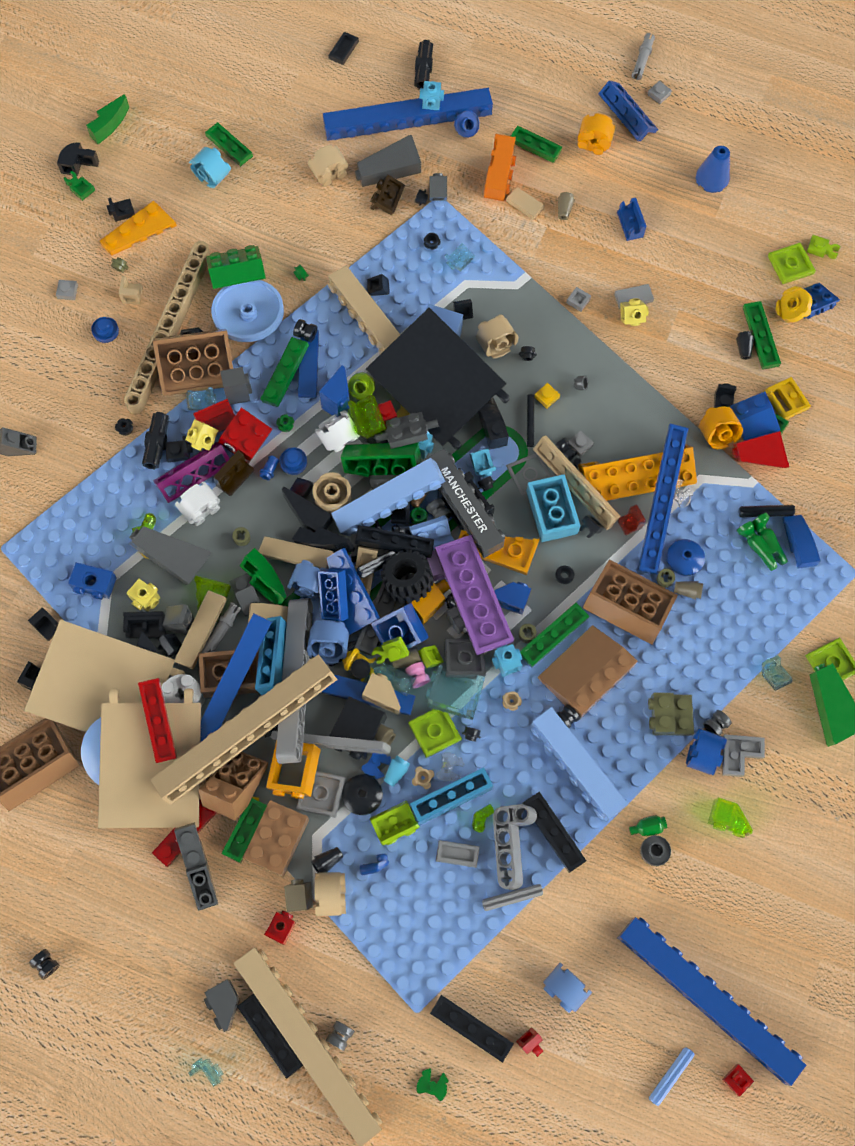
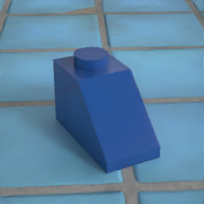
(513, 596)

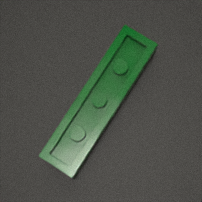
(762, 334)
(284, 372)
(554, 634)

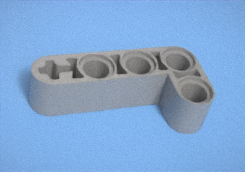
(512, 847)

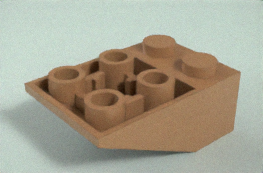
(233, 785)

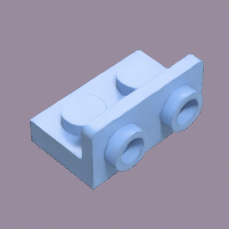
(434, 529)

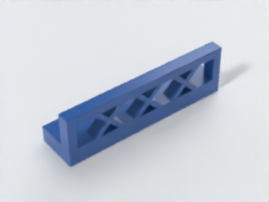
(627, 110)

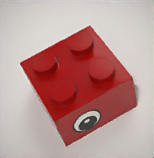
(245, 434)

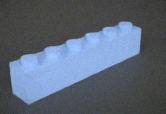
(388, 497)
(579, 765)

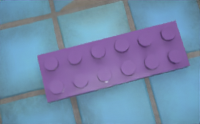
(474, 595)

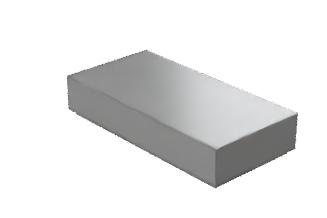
(641, 292)
(457, 854)

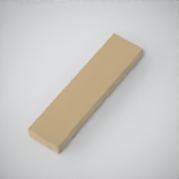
(294, 552)
(200, 629)

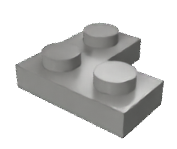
(739, 748)

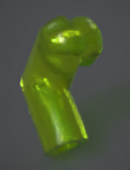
(479, 818)

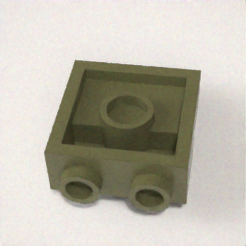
(671, 714)

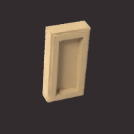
(525, 203)

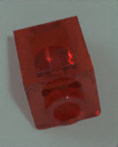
(632, 521)

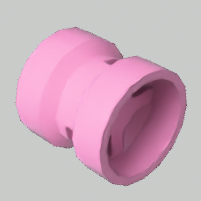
(417, 671)

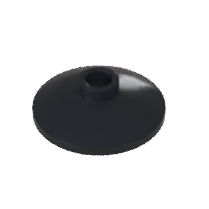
(366, 804)

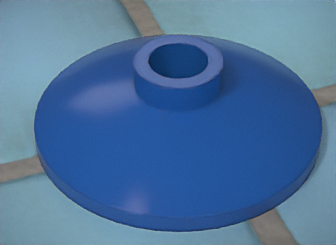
(682, 564)

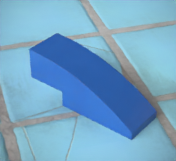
(801, 541)

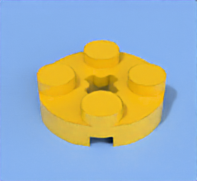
(802, 308)

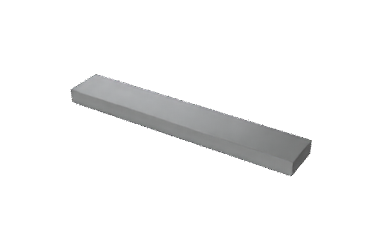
(344, 743)

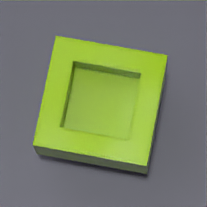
(430, 656)

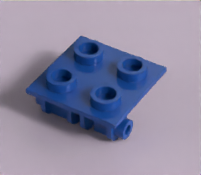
(821, 299)

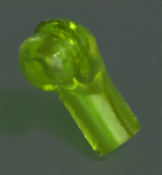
(149, 522)

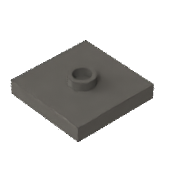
(462, 660)

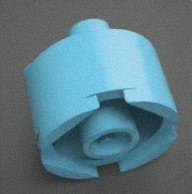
(209, 166)

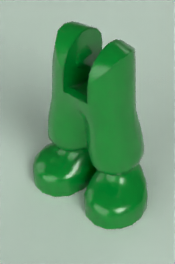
(764, 543)

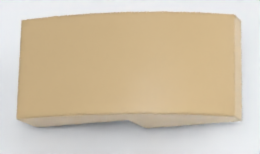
(268, 610)

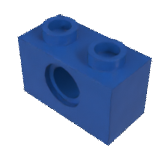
(83, 574)

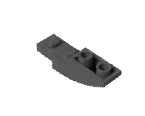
(196, 866)

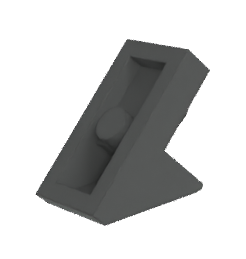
(244, 592)

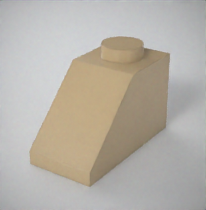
(381, 693)

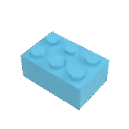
(553, 508)

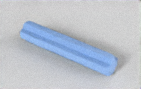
(671, 1076)

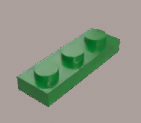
(229, 144)
(536, 144)
(244, 831)

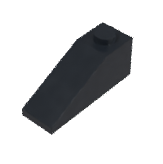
(493, 425)
(307, 513)

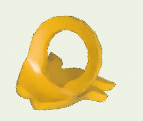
(354, 655)

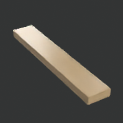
(576, 482)

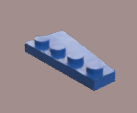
(360, 606)

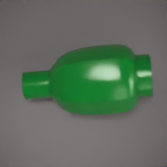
(649, 826)

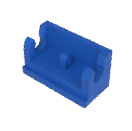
(631, 220)

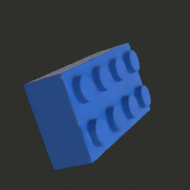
(333, 594)

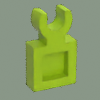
(820, 246)
(392, 649)

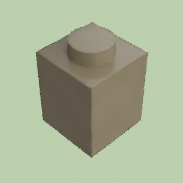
(298, 895)

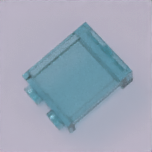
(454, 695)

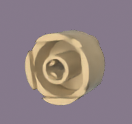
(328, 165)
(496, 336)
(330, 484)
(330, 894)

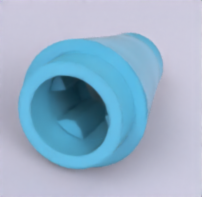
(396, 770)

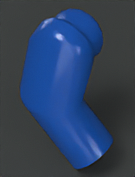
(382, 862)

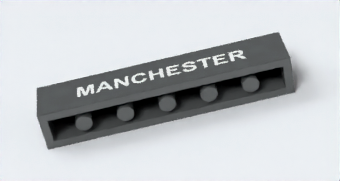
(467, 507)

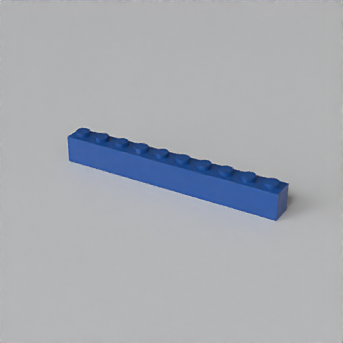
(404, 114)
(713, 1002)

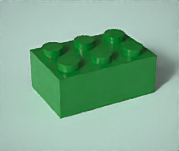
(235, 266)

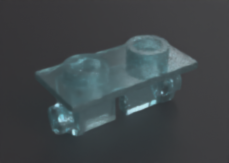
(400, 681)

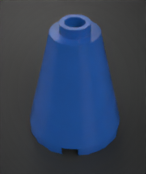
(715, 170)

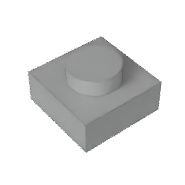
(659, 92)
(67, 290)
(578, 299)
(581, 443)

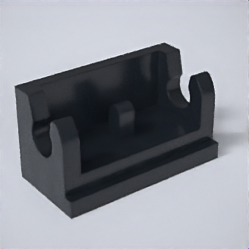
(148, 622)

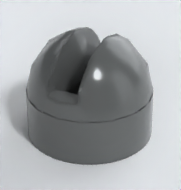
(581, 382)

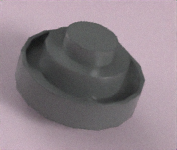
(655, 851)

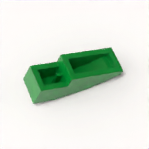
(108, 119)
(263, 577)

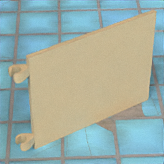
(84, 668)
(129, 764)

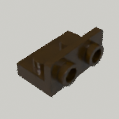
(387, 195)
(233, 474)

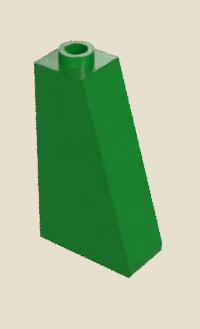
(833, 703)

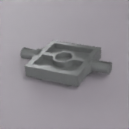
(406, 430)

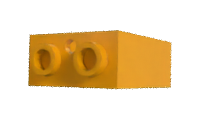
(312, 753)

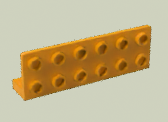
(634, 474)

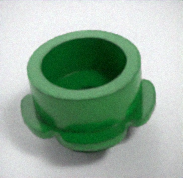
(300, 273)
(285, 427)
(418, 511)

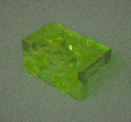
(366, 416)

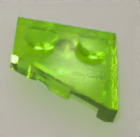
(204, 584)

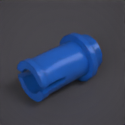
(269, 468)

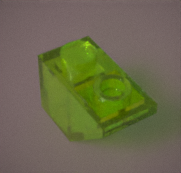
(730, 817)

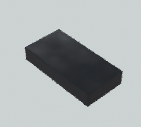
(343, 48)

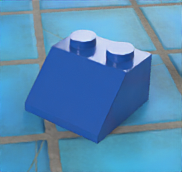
(335, 393)
(756, 416)
(401, 623)

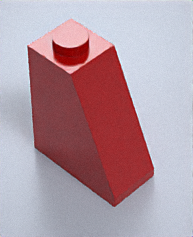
(762, 450)

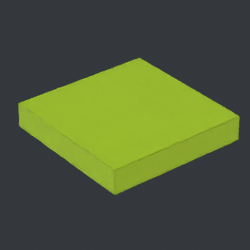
(791, 263)
(835, 653)
(434, 731)

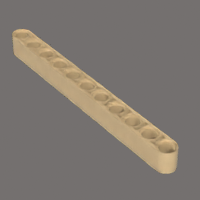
(168, 318)

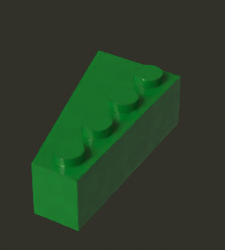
(379, 459)

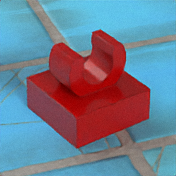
(529, 1042)
(738, 1080)

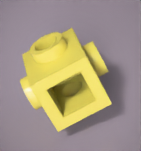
(633, 312)
(201, 435)
(143, 595)

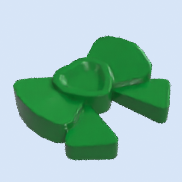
(425, 1086)

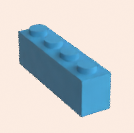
(271, 656)
(451, 796)

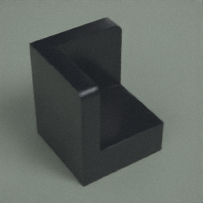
(401, 515)
(44, 623)
(28, 676)

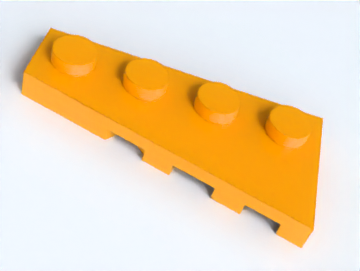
(146, 222)
(515, 554)

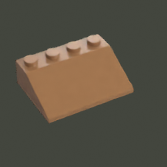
(192, 361)
(630, 601)
(587, 670)
(33, 762)

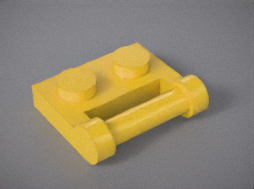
(790, 395)

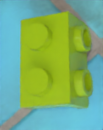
(394, 823)

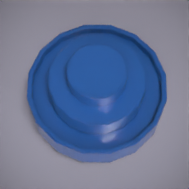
(467, 124)
(105, 329)
(293, 461)

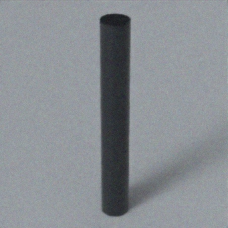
(530, 420)

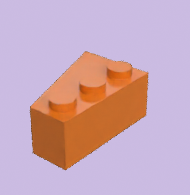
(500, 168)

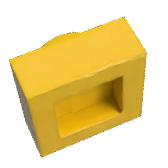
(547, 395)

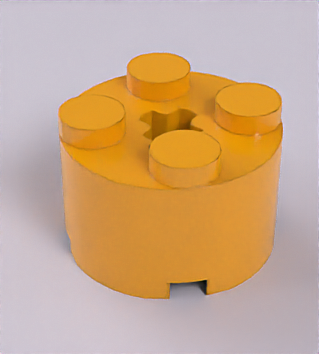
(596, 133)
(720, 427)

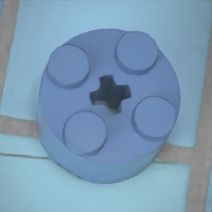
(305, 580)
(328, 640)
(566, 988)

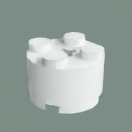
(337, 431)
(198, 503)
(175, 687)

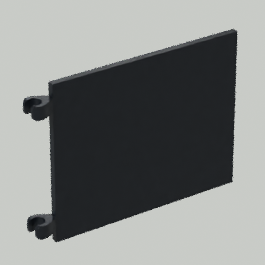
(437, 375)

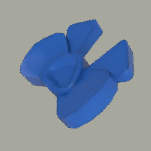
(371, 767)

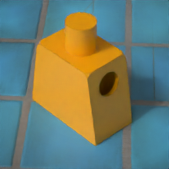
(432, 602)

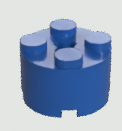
(705, 752)

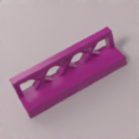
(187, 467)

